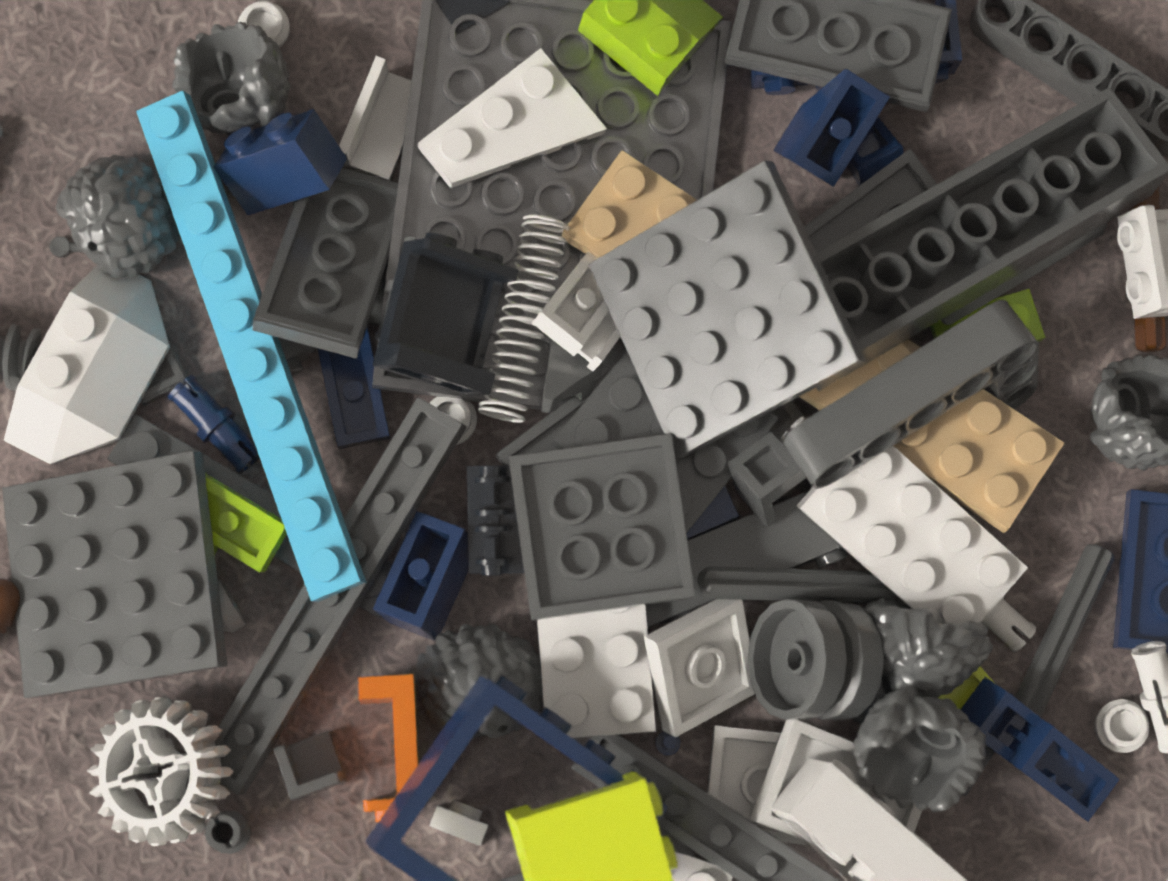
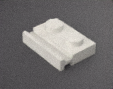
(579, 316)

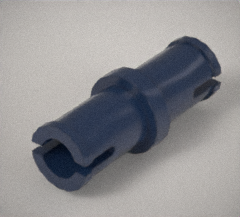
(215, 423)

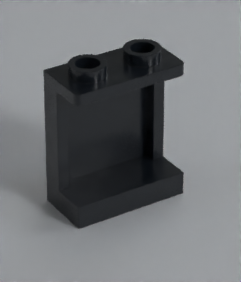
(442, 314)

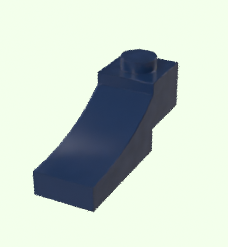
(1039, 749)

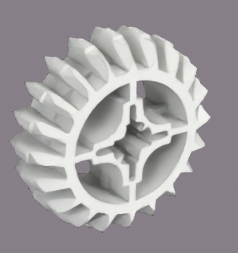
(142, 735)

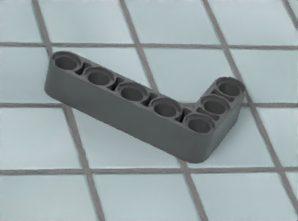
(1066, 48)
(980, 353)

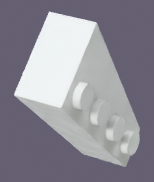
(855, 830)

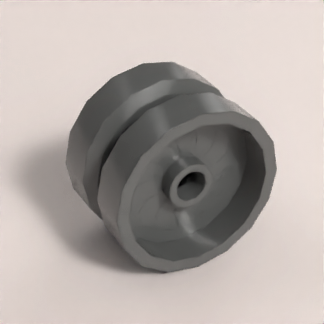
(815, 660)

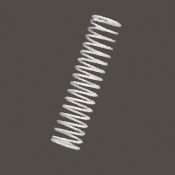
(491, 411)

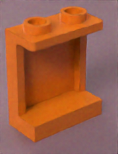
(400, 692)

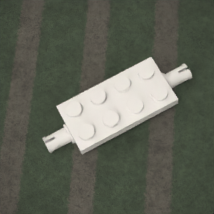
(920, 544)

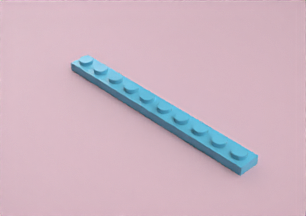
(253, 358)

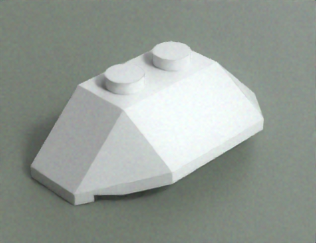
(89, 369)

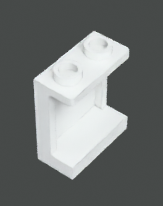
(1144, 245)

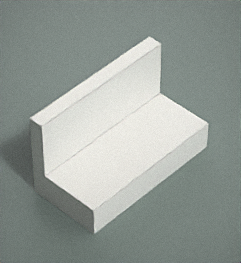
(378, 123)

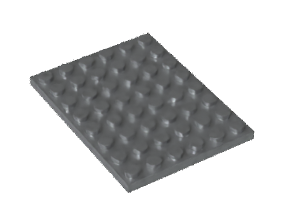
(665, 132)

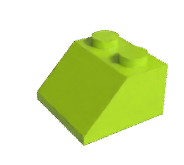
(649, 35)

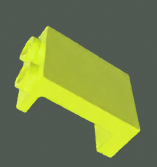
(595, 836)

